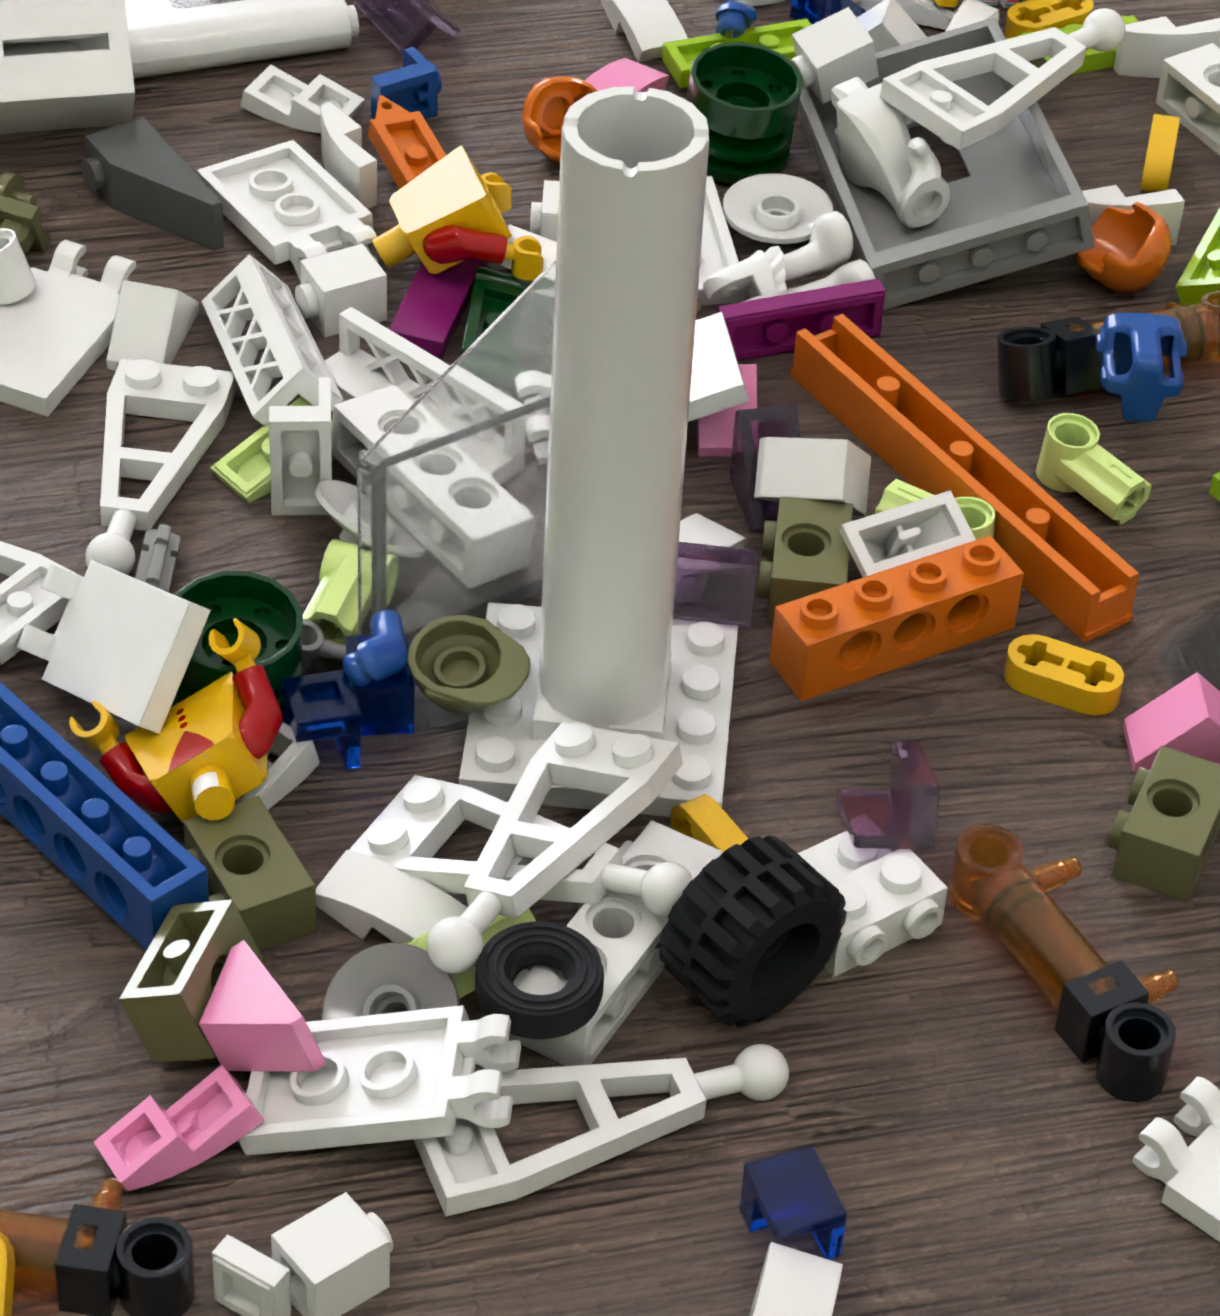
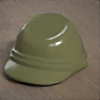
(466, 664)

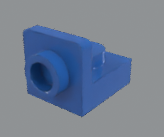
(410, 87)

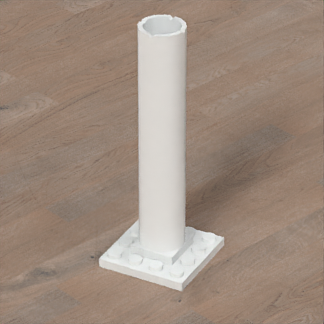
(616, 465)

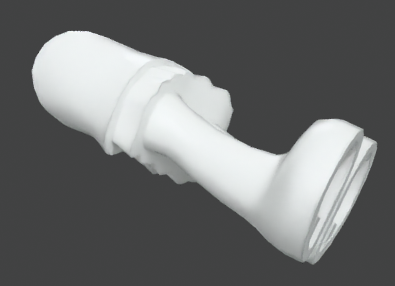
(766, 273)

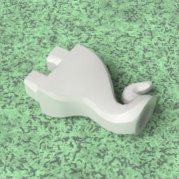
(882, 155)

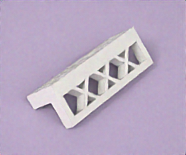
(274, 326)
(361, 373)

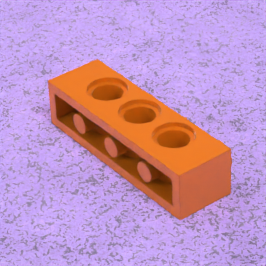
(895, 617)

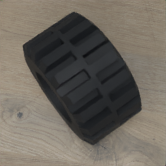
(752, 930)

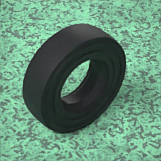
(545, 945)

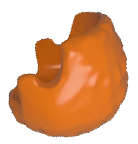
(546, 109)
(1128, 248)

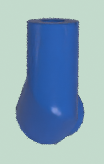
(734, 17)
(382, 654)

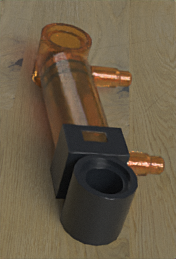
(1065, 357)
(1098, 1004)
(99, 1257)

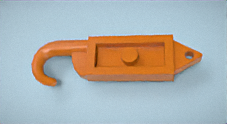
(403, 141)

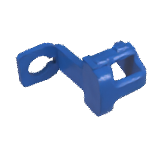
(1138, 365)

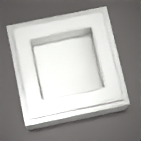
(249, 1280)

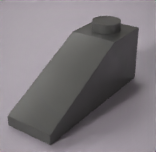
(151, 182)

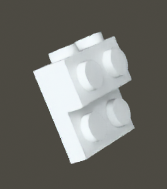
(886, 898)

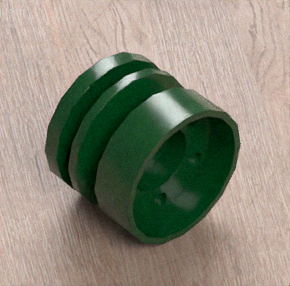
(748, 106)
(262, 607)

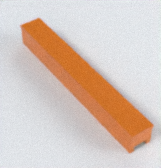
(941, 452)

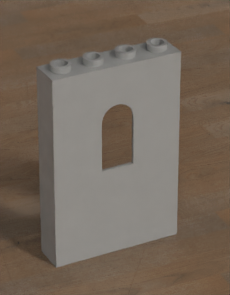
(1002, 218)

